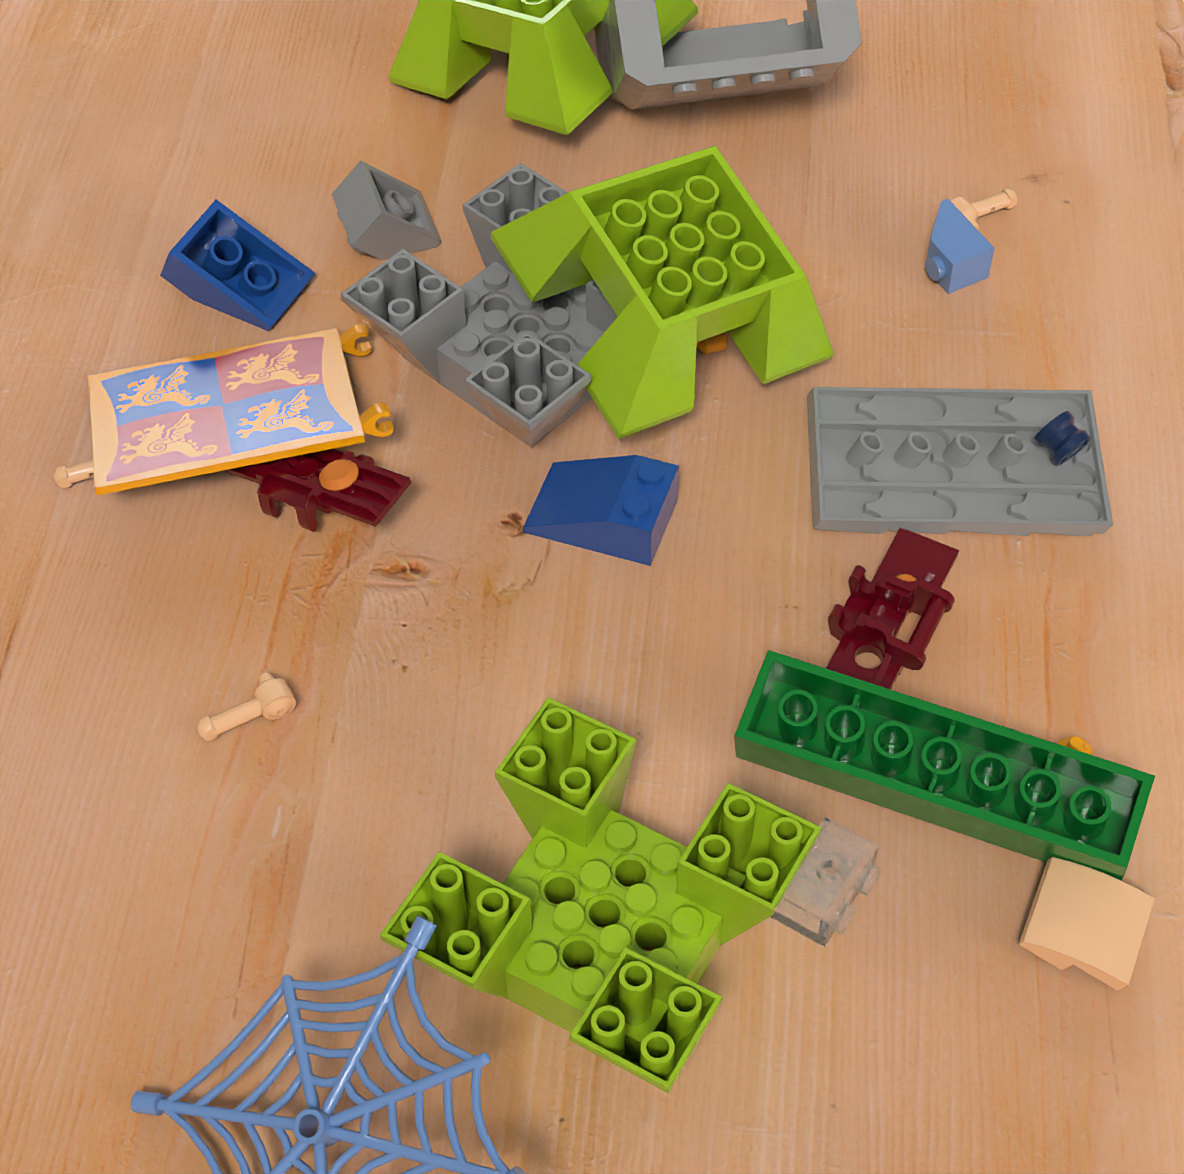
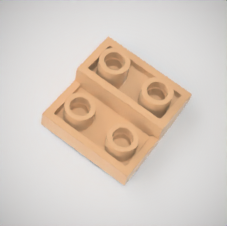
(1087, 922)

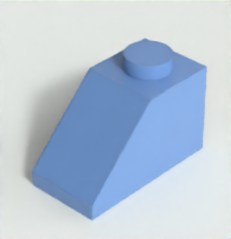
(957, 250)

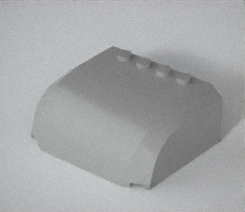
(721, 59)

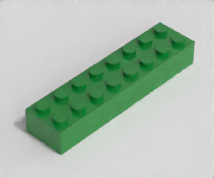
(942, 766)

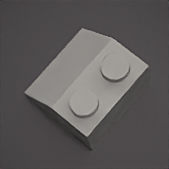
(383, 214)

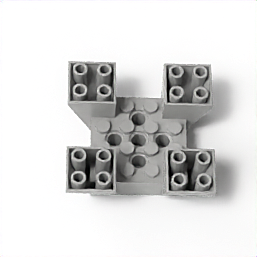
(487, 336)

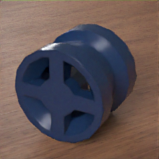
(1062, 438)

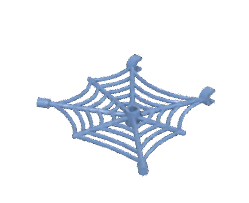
(330, 1124)

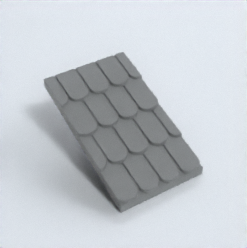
(952, 462)

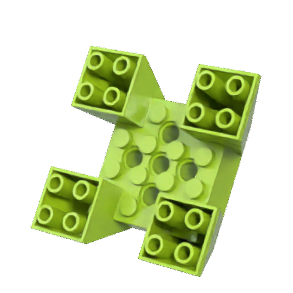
(550, 66)
(678, 263)
(683, 900)

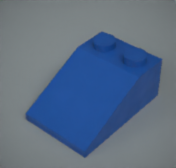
(235, 268)
(607, 505)

